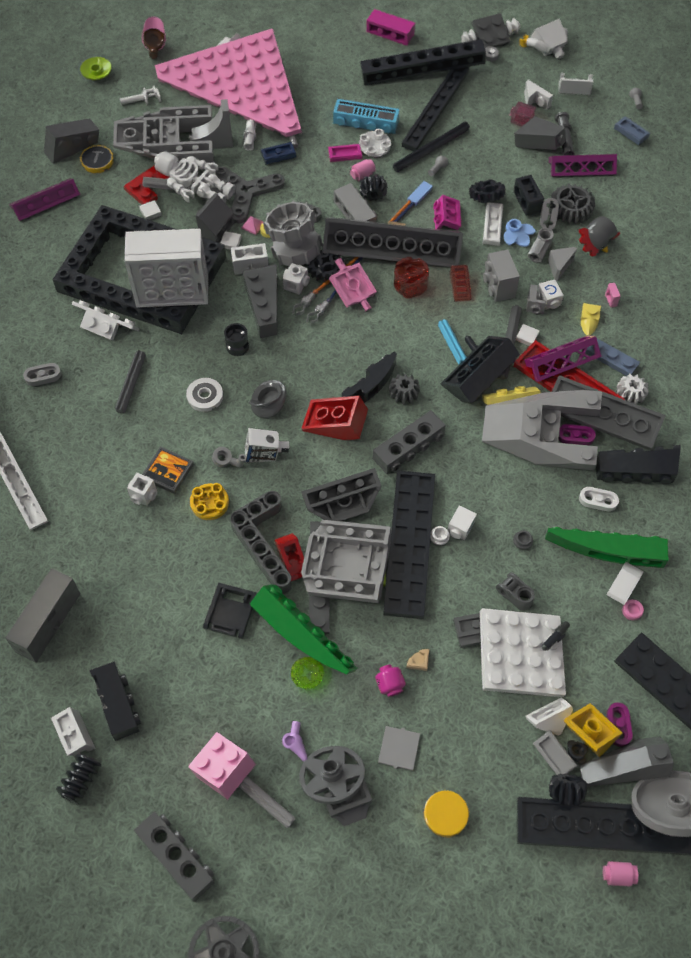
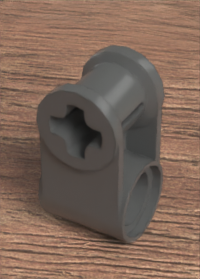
(514, 588)

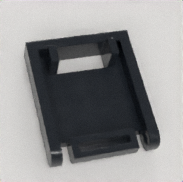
(229, 615)

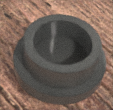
(523, 540)

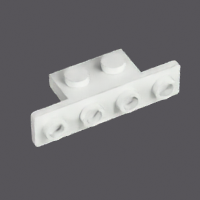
(101, 323)

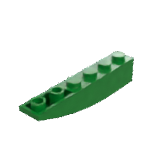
(613, 547)
(298, 629)

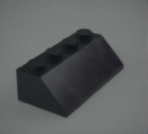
(480, 368)

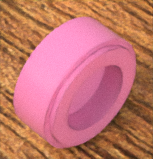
(633, 610)

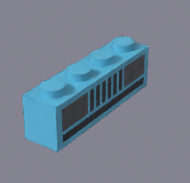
(365, 116)

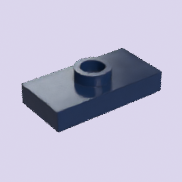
(278, 153)

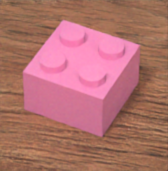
(222, 765)

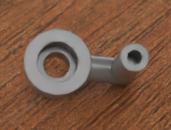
(224, 452)

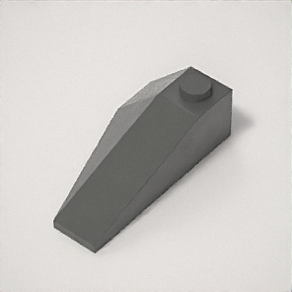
(634, 762)

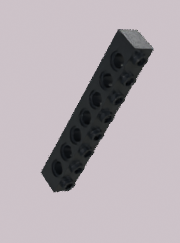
(423, 62)

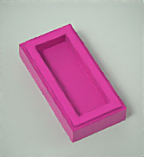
(345, 152)

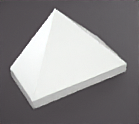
(551, 716)

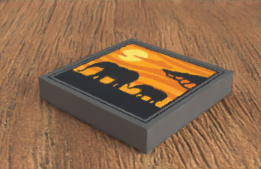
(168, 469)

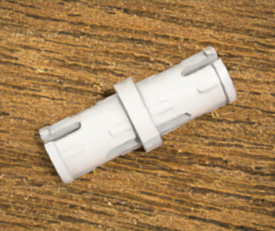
(249, 135)

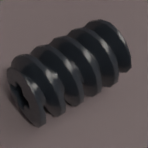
(77, 778)

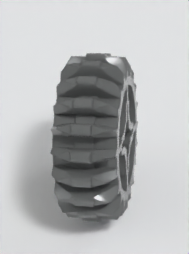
(574, 203)

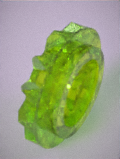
(311, 665)

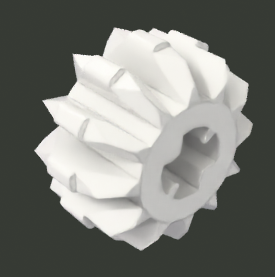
(632, 389)

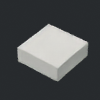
(150, 210)
(231, 240)
(527, 335)

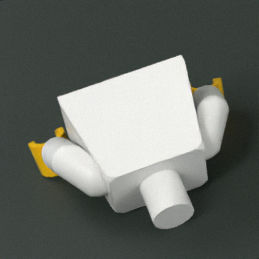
(548, 39)

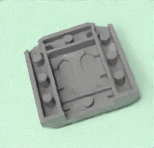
(346, 561)

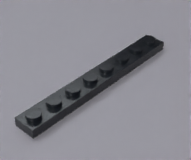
(434, 108)

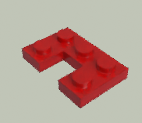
(140, 193)

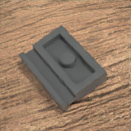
(468, 630)

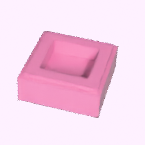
(612, 295)

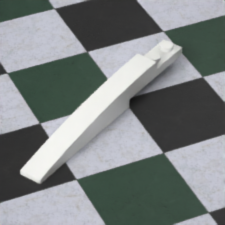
(20, 488)

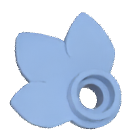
(518, 233)

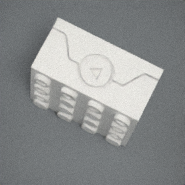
(166, 267)

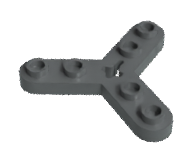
(255, 187)

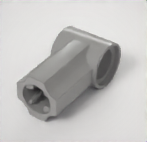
(541, 245)

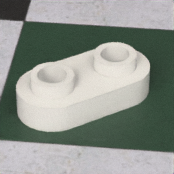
(598, 498)

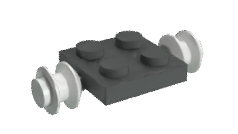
(492, 30)

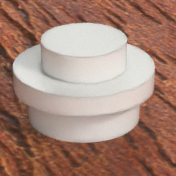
(439, 535)

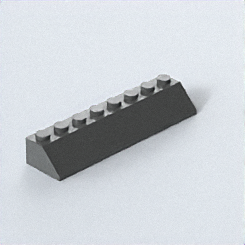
(391, 241)

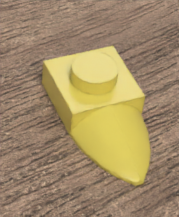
(590, 318)

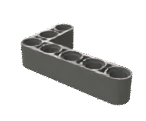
(258, 542)

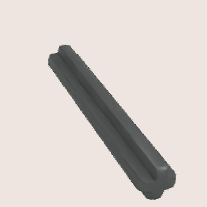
(130, 382)

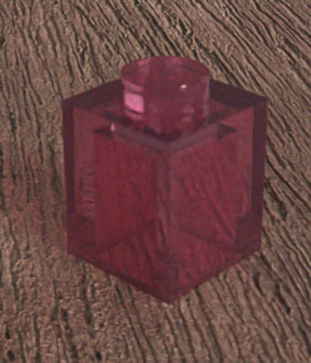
(522, 113)

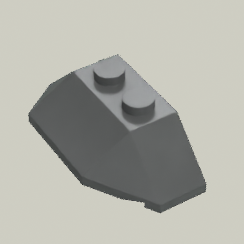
(343, 497)

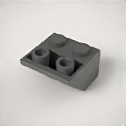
(215, 218)

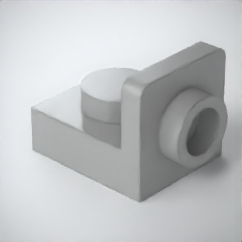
(533, 303)

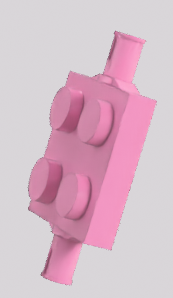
(352, 285)

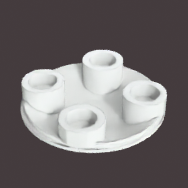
(375, 143)

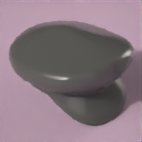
(268, 398)

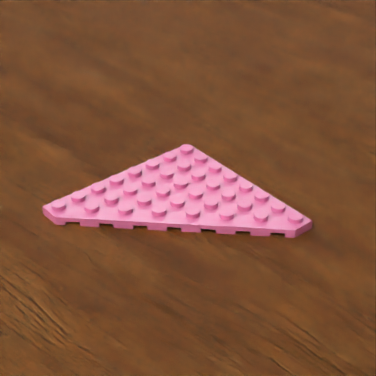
(245, 74)

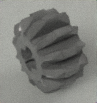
(404, 388)

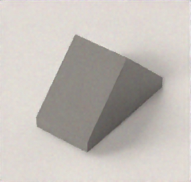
(560, 260)

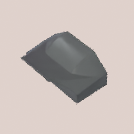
(352, 809)

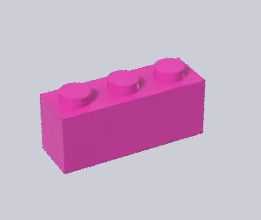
(390, 27)

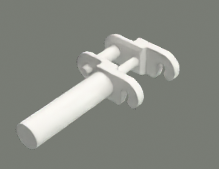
(140, 97)

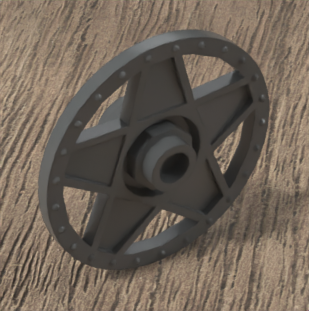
(332, 774)
(219, 943)

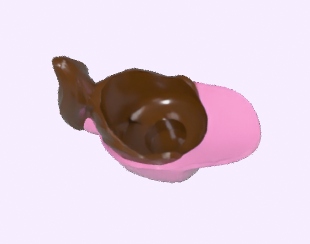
(153, 36)

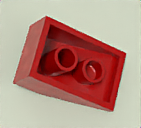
(336, 417)

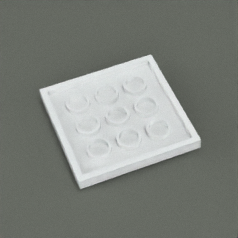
(514, 653)

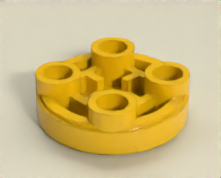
(209, 501)
(446, 813)

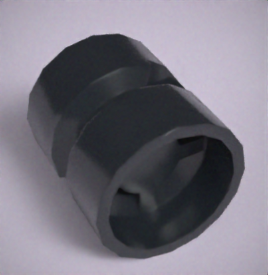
(236, 339)

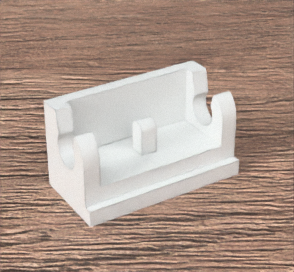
(575, 86)
(72, 732)

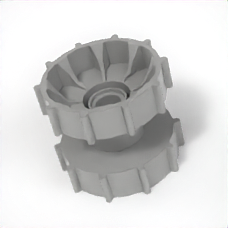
(293, 233)

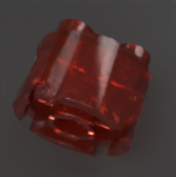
(411, 277)

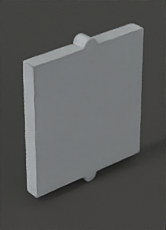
(399, 748)

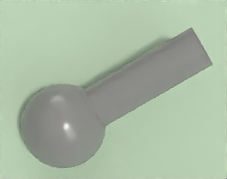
(636, 94)
(440, 162)

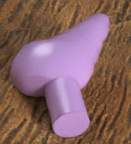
(294, 741)

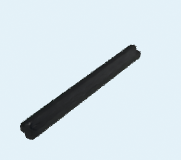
(431, 146)

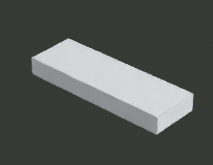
(493, 223)

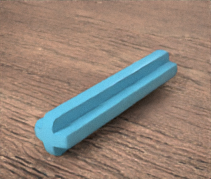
(452, 341)

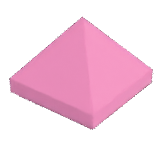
(252, 225)

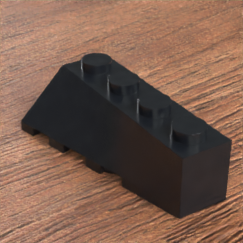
(639, 465)

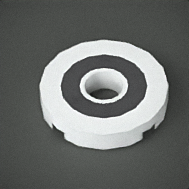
(204, 385)

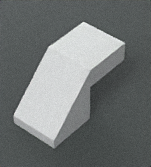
(625, 583)

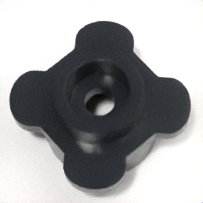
(582, 748)

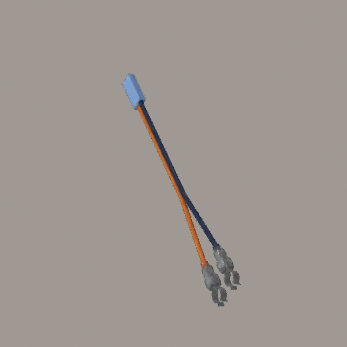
(320, 309)

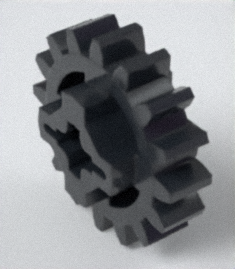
(487, 191)
(324, 266)

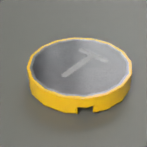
(96, 159)

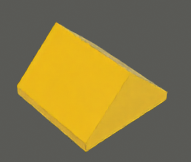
(593, 729)

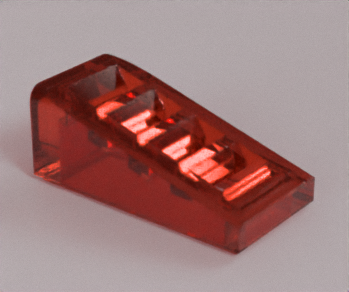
(460, 272)

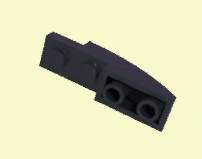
(376, 378)

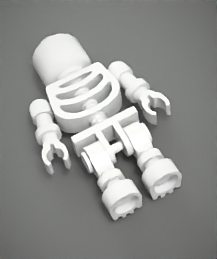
(182, 178)

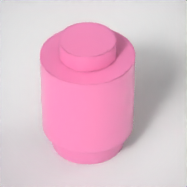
(362, 169)
(620, 874)

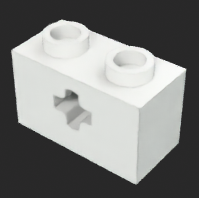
(249, 257)

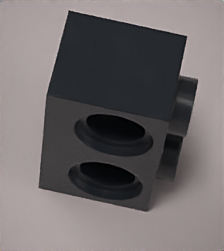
(528, 195)

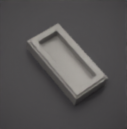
(555, 754)

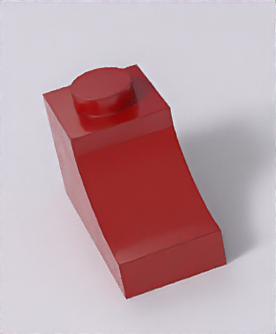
(291, 555)

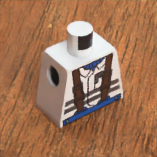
(263, 445)

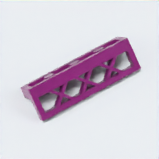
(584, 158)
(45, 199)
(560, 351)

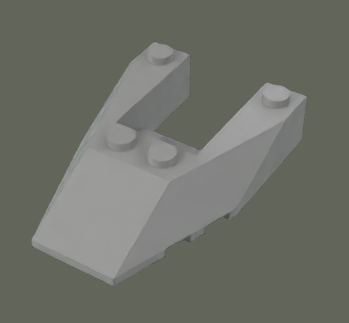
(161, 132)
(532, 425)

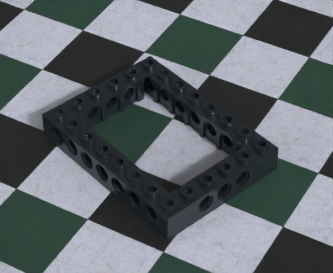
(74, 283)

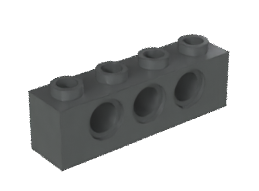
(412, 433)
(148, 833)

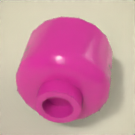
(390, 680)

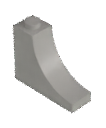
(216, 130)

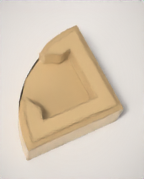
(419, 660)

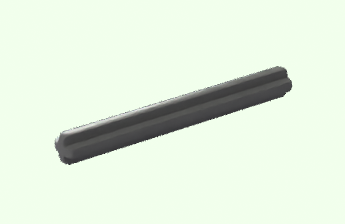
(511, 332)

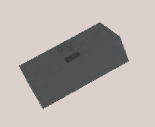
(43, 615)

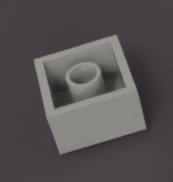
(501, 275)

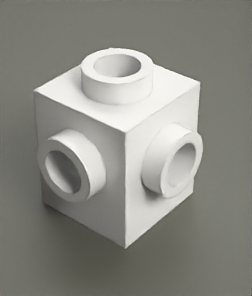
(295, 278)
(142, 489)

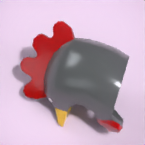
(597, 235)

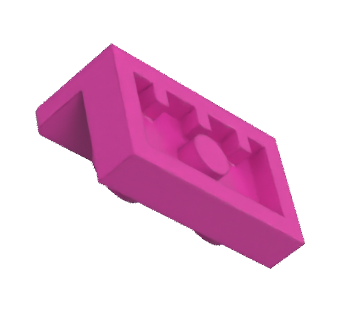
(447, 212)

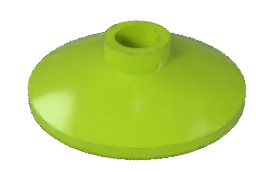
(95, 68)

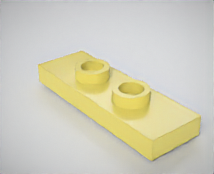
(504, 395)

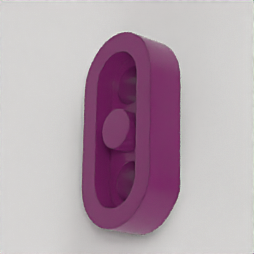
(575, 434)
(622, 723)

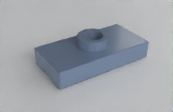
(631, 130)

